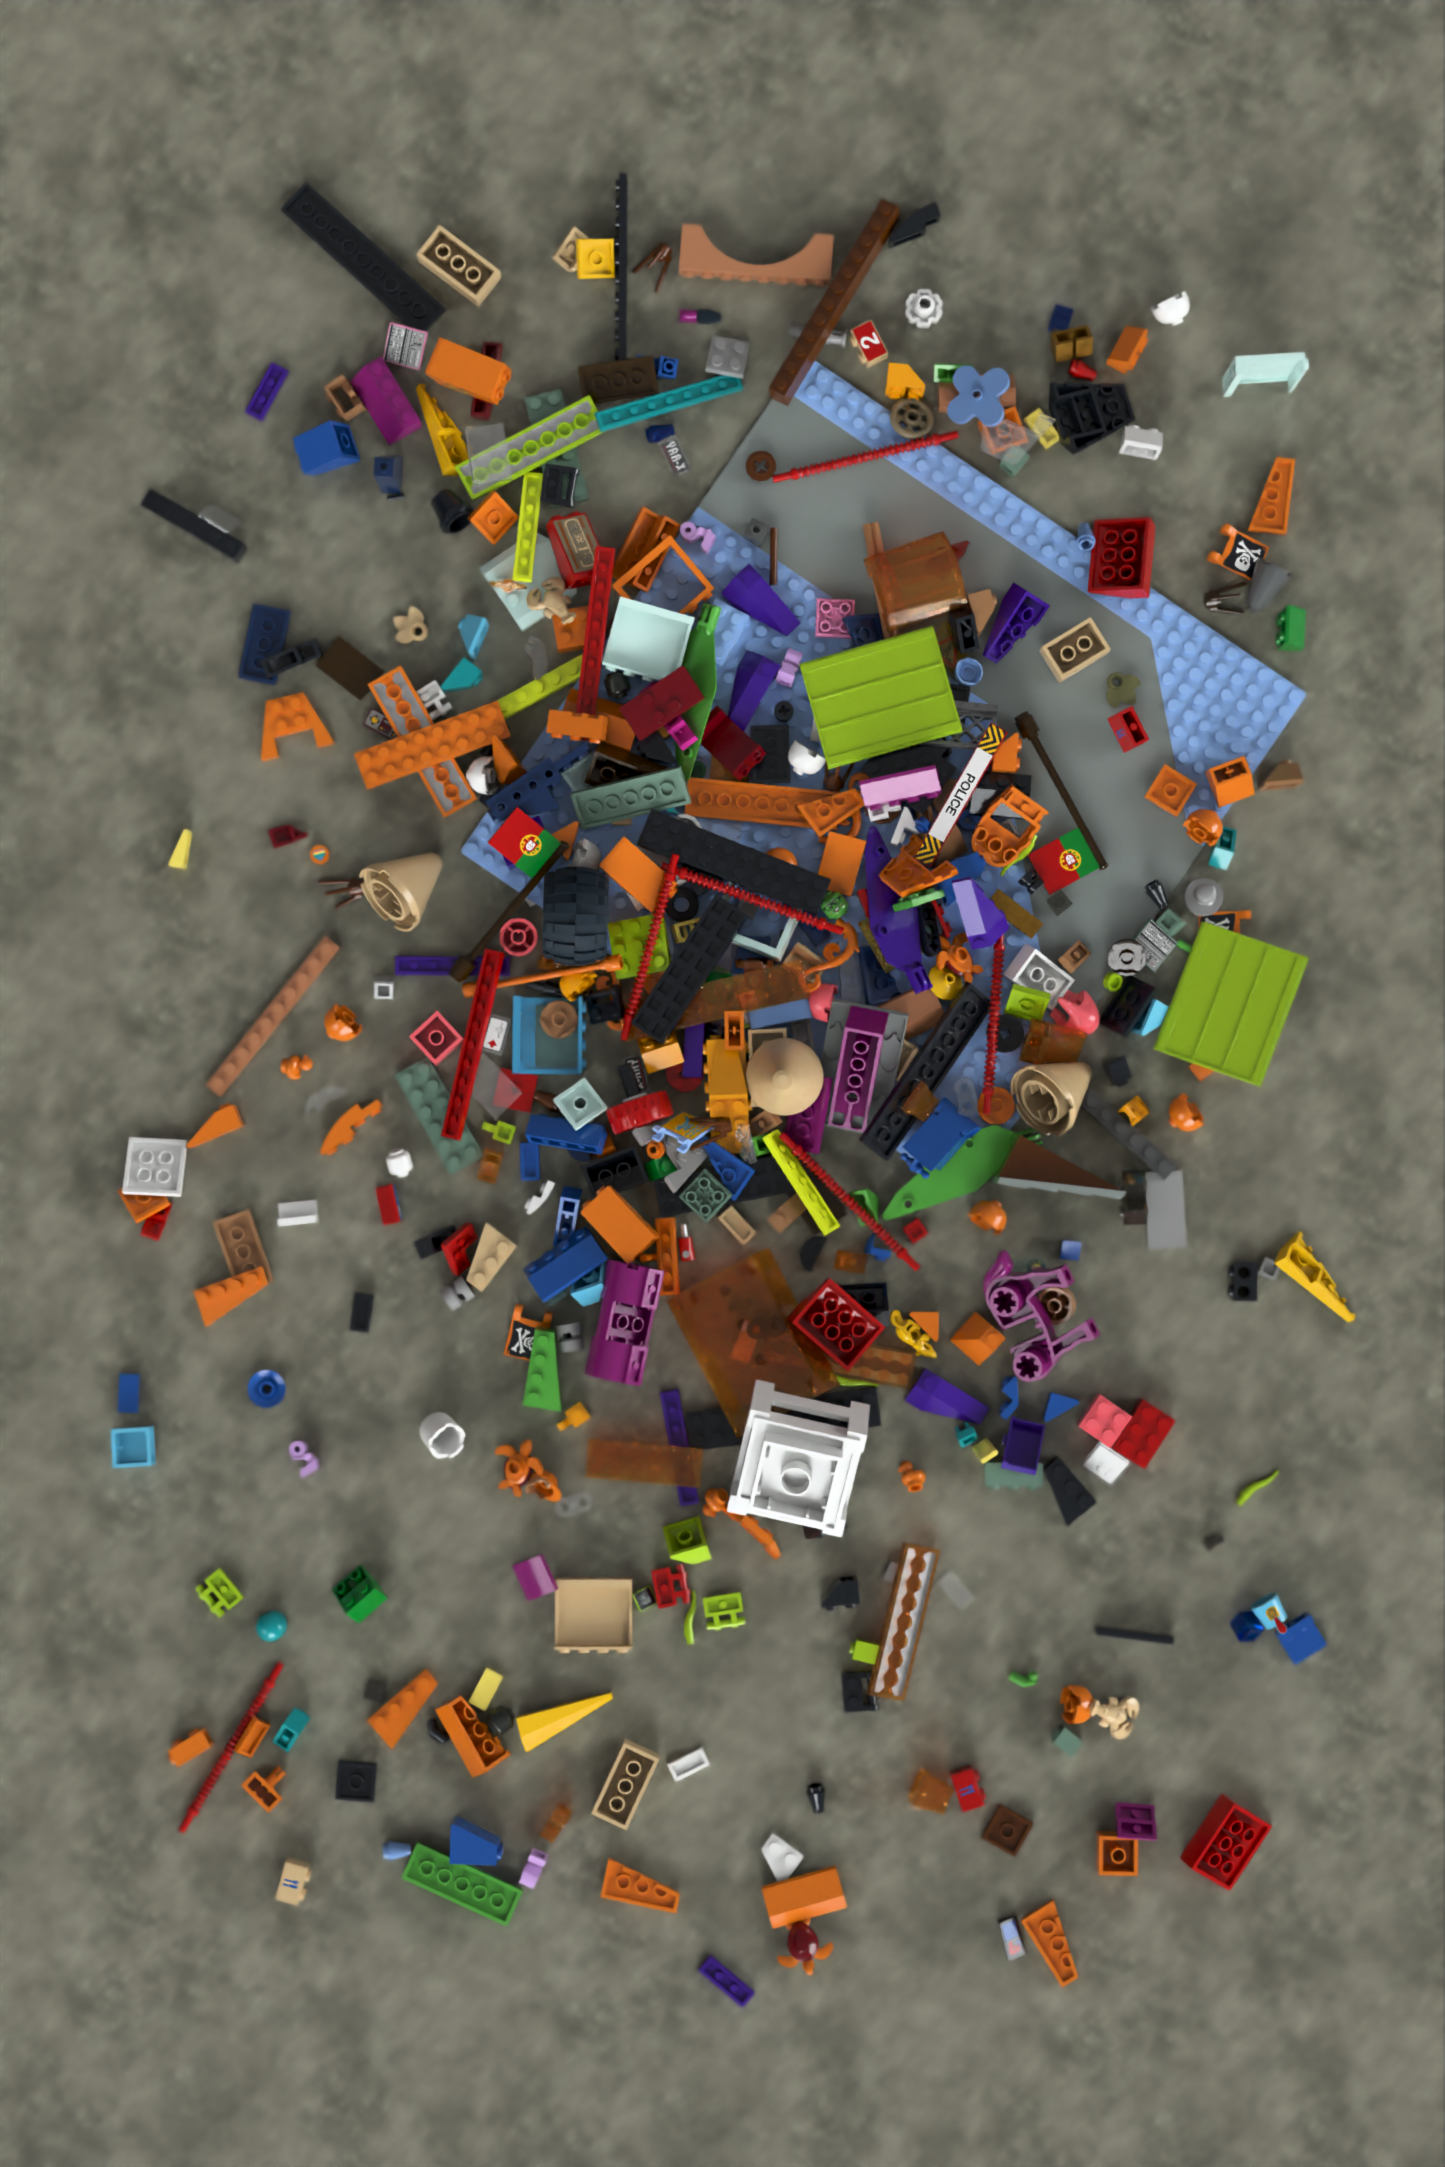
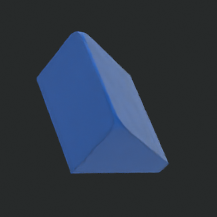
(1070, 1250)

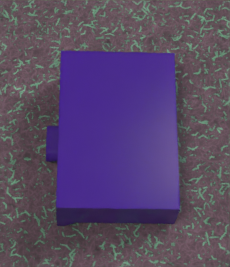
(1022, 1446)

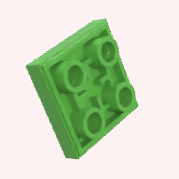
(918, 899)

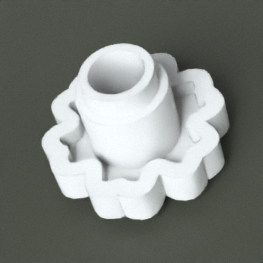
(923, 308)

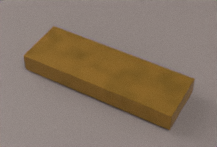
(1016, 914)

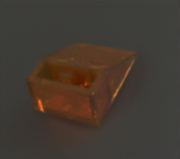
(1051, 1043)

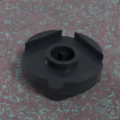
(1015, 1030)

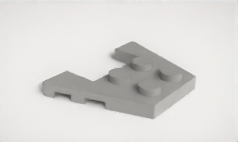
(685, 1163)

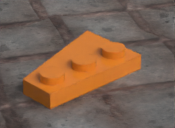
(830, 811)

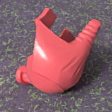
(1083, 1017)

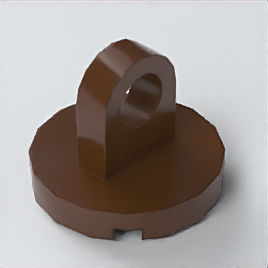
(753, 963)

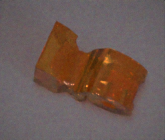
(555, 1824)

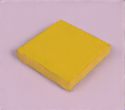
(595, 258)

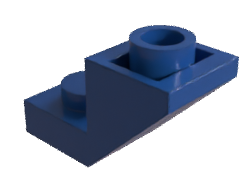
(665, 367)
(1010, 1388)

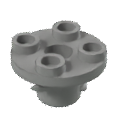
(1203, 897)

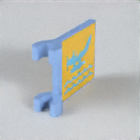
(681, 1129)

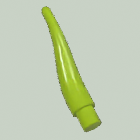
(1022, 855)
(850, 1383)
(1248, 1490)
(688, 1629)

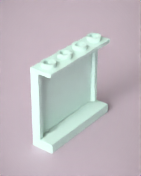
(1264, 369)
(646, 640)

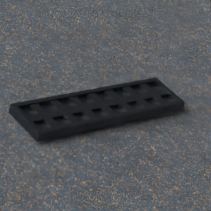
(689, 969)
(765, 1182)

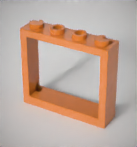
(668, 541)

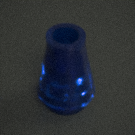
(657, 433)

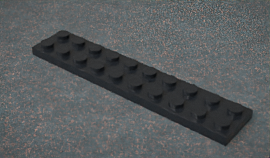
(362, 259)
(734, 862)
(929, 1066)
(712, 1429)

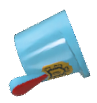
(1270, 1612)

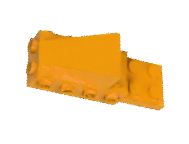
(726, 1087)

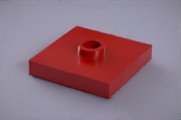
(527, 1085)

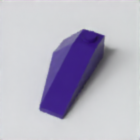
(753, 596)
(1015, 616)
(750, 686)
(980, 916)
(940, 1397)

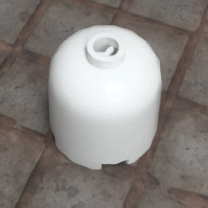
(442, 1435)

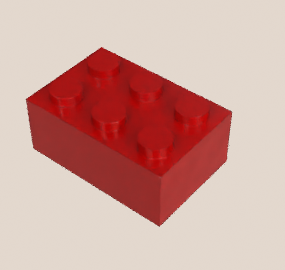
(1143, 1433)

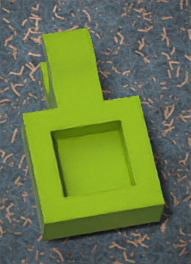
(502, 1132)

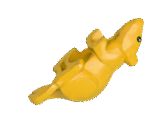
(909, 1333)

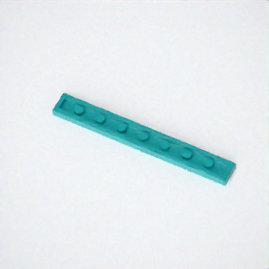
(667, 402)

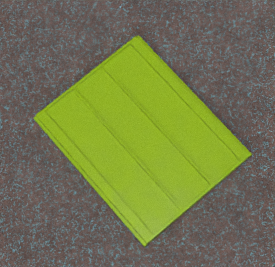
(880, 697)
(1231, 1003)

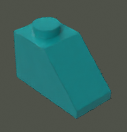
(463, 677)
(1224, 849)
(291, 1729)

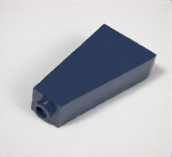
(388, 473)

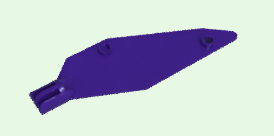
(894, 931)

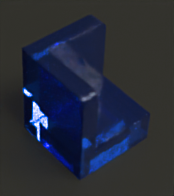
(1060, 318)
(1246, 1626)

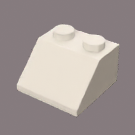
(1141, 442)

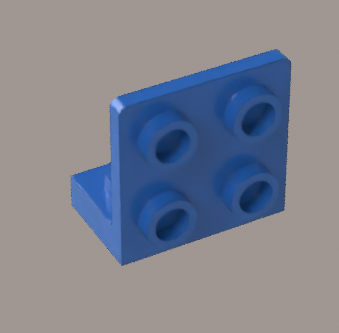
(1301, 1638)

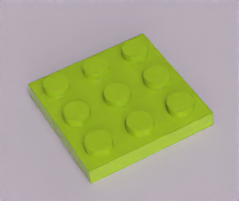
(628, 940)

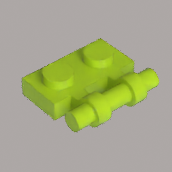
(223, 1588)
(723, 1604)

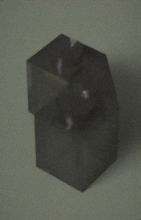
(1134, 1203)

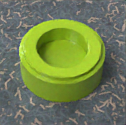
(1112, 981)

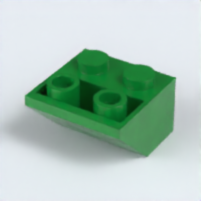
(1291, 629)
(359, 1594)

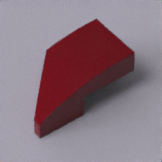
(285, 835)

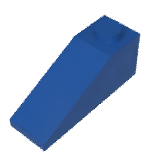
(567, 1214)

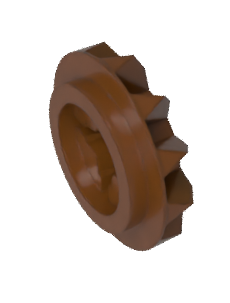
(759, 457)

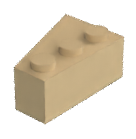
(490, 1256)

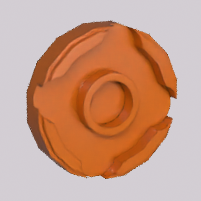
(1001, 1106)

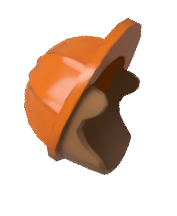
(544, 1486)

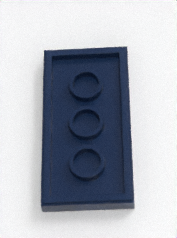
(264, 638)

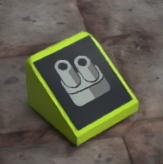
(644, 1598)

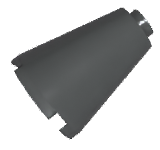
(1265, 584)

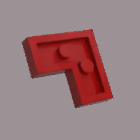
(455, 1247)

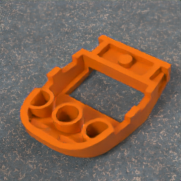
(996, 842)

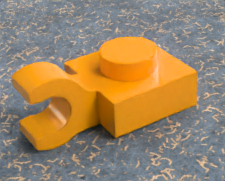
(575, 1415)

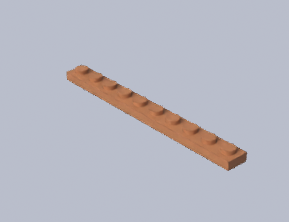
(273, 1016)

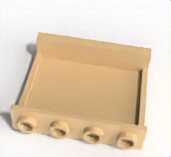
(593, 1614)

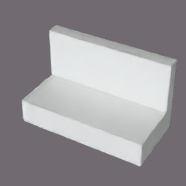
(298, 1213)

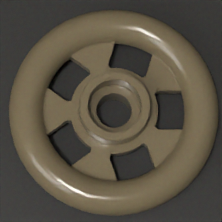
(908, 432)

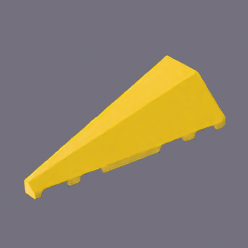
(444, 434)

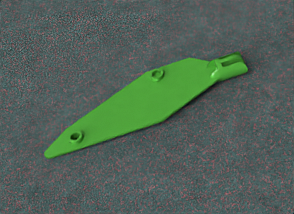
(701, 664)
(962, 1174)

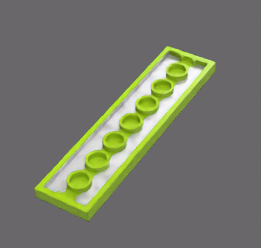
(540, 444)

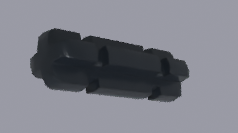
(715, 1029)

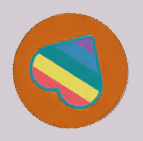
(319, 854)

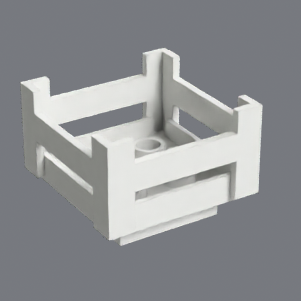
(798, 1465)

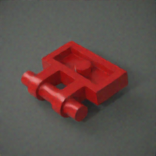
(664, 1586)

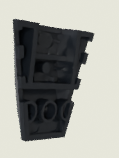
(1088, 412)

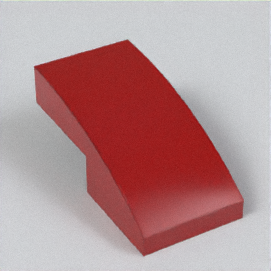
(156, 1223)

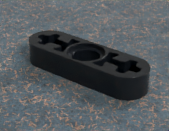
(927, 917)

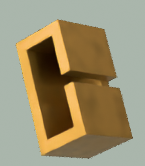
(1071, 342)

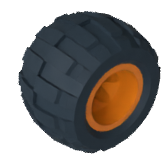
(575, 916)

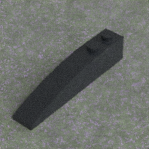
(194, 526)

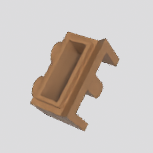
(343, 382)

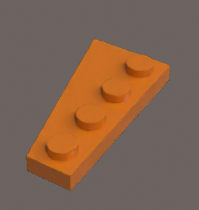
(1274, 503)
(223, 1296)
(401, 1709)
(636, 1888)
(1048, 1935)

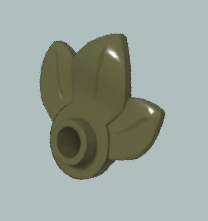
(1124, 691)

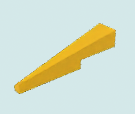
(1300, 1264)
(545, 1723)

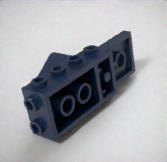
(536, 798)

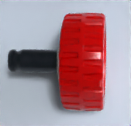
(638, 1108)

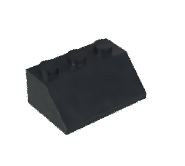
(991, 787)
(619, 1170)
(872, 1298)

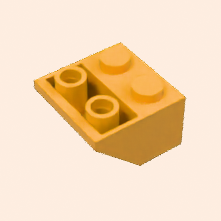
(903, 382)
(660, 1056)

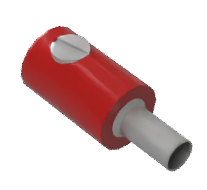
(686, 1245)

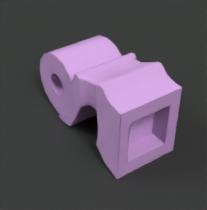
(691, 534)
(789, 666)
(299, 1450)
(533, 1868)

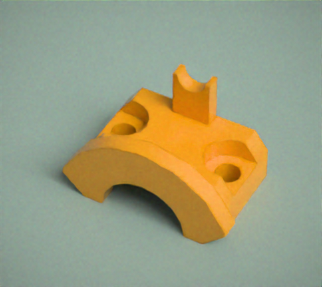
(1135, 1109)

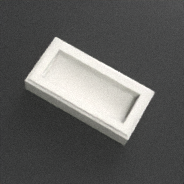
(688, 1764)

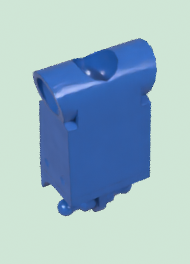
(938, 1138)

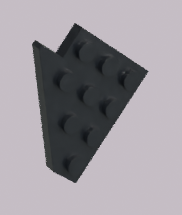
(911, 759)

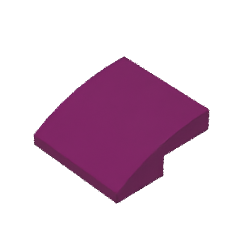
(535, 1577)
(1135, 1821)

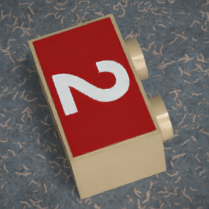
(868, 344)

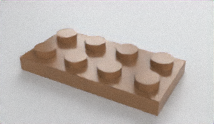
(242, 1244)

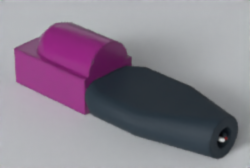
(700, 316)

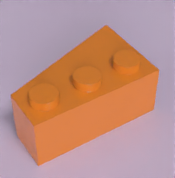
(577, 726)

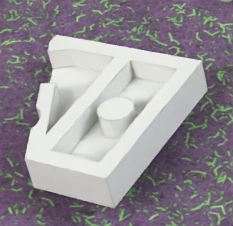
(781, 1857)

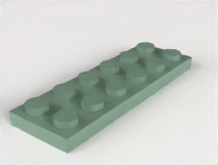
(541, 407)
(630, 797)
(430, 1102)

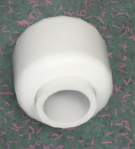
(399, 1162)

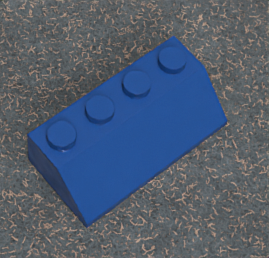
(565, 1264)

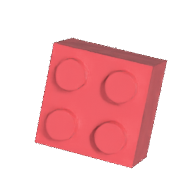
(436, 1038)
(1104, 1420)

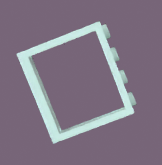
(762, 949)

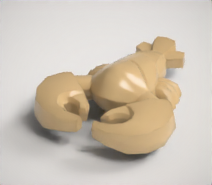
(552, 600)
(1115, 1715)

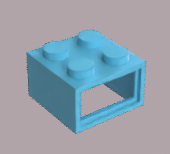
(133, 1446)

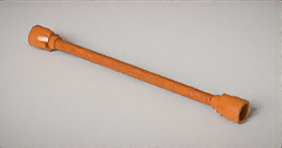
(610, 963)

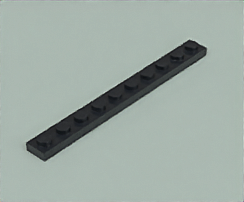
(621, 261)

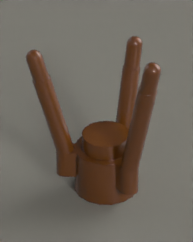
(660, 254)
(834, 782)
(354, 889)
(721, 1125)

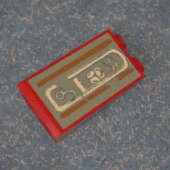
(573, 548)

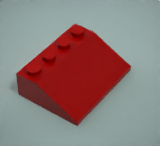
(1122, 557)
(836, 1323)
(1225, 1842)

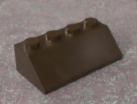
(617, 764)

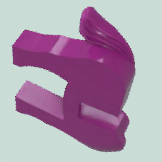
(1013, 1301)

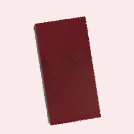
(662, 703)

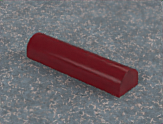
(481, 409)

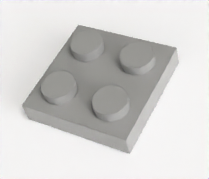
(727, 356)

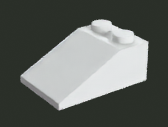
(1037, 972)

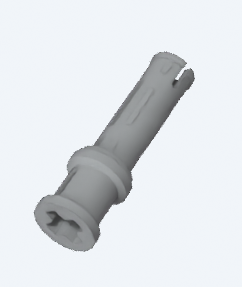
(836, 337)

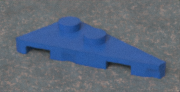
(732, 1170)

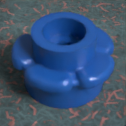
(922, 825)

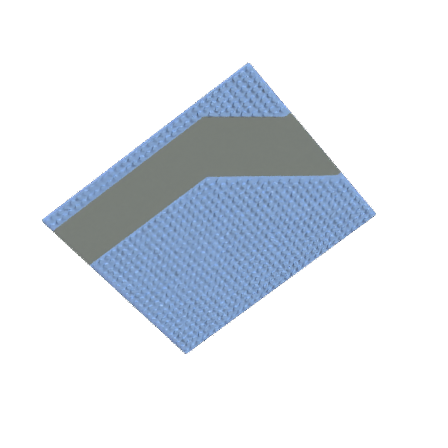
(1195, 698)

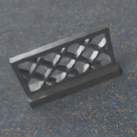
(973, 711)

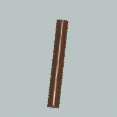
(773, 556)

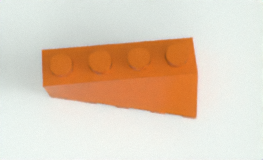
(470, 1736)

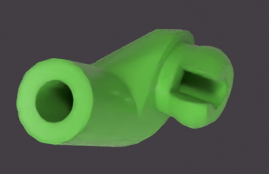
(1024, 1681)

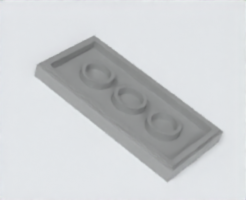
(1165, 1211)

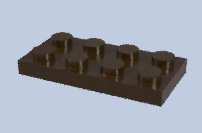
(619, 379)

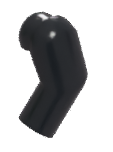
(435, 1734)

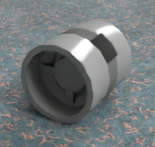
(457, 1293)
(570, 1344)

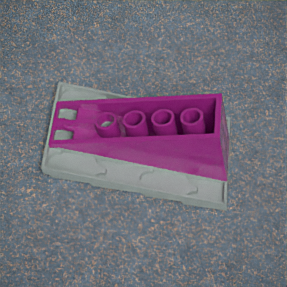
(863, 1059)

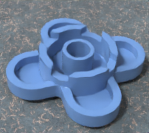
(987, 405)

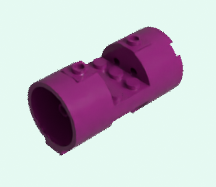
(624, 1322)

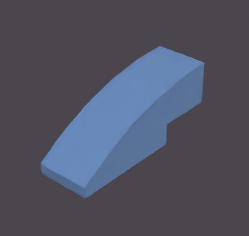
(780, 1014)

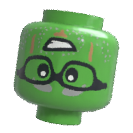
(834, 905)

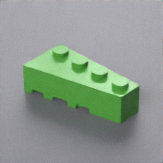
(543, 1377)

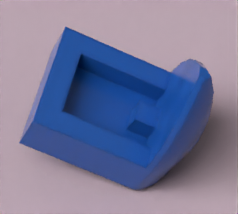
(880, 1254)

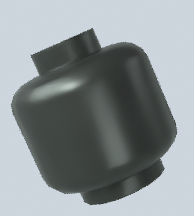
(617, 684)
(500, 1720)

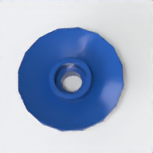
(257, 1392)

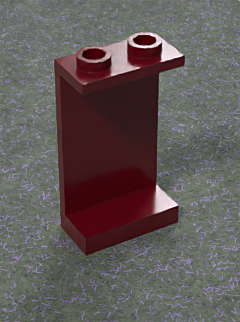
(730, 744)

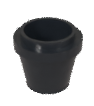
(451, 511)

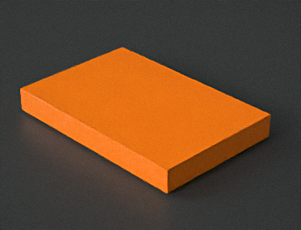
(841, 861)

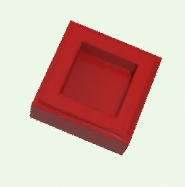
(915, 1230)

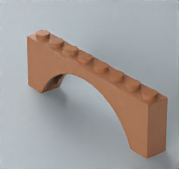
(806, 267)

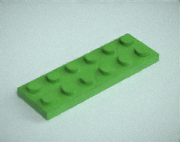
(462, 1884)

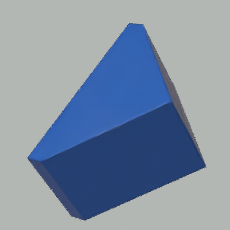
(1057, 1404)

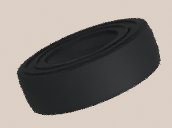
(690, 912)

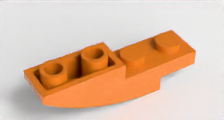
(342, 1129)

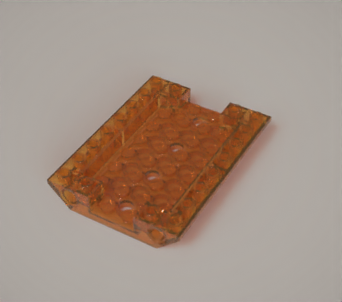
(730, 1354)

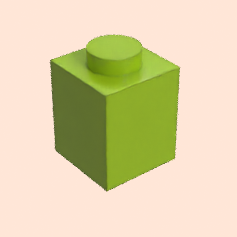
(864, 1650)

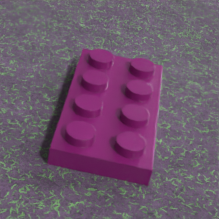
(808, 1126)

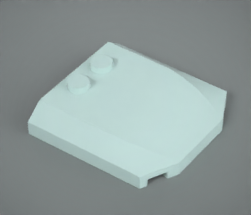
(544, 568)

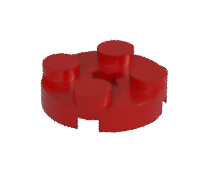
(678, 1082)

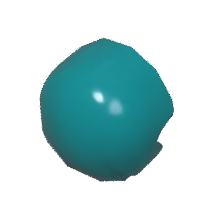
(271, 1626)

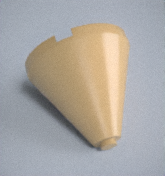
(401, 887)
(784, 1076)
(1051, 1094)

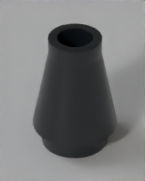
(1156, 893)
(816, 1796)

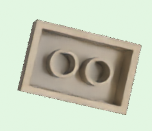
(1075, 650)

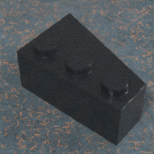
(1067, 1490)

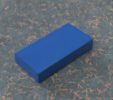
(529, 1161)
(128, 1393)

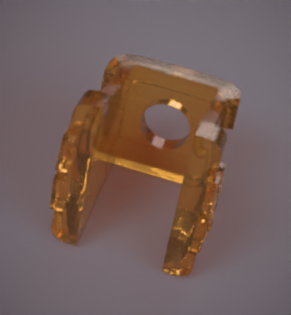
(920, 1102)
(930, 1793)

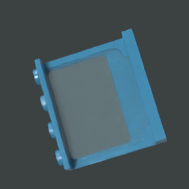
(536, 1051)

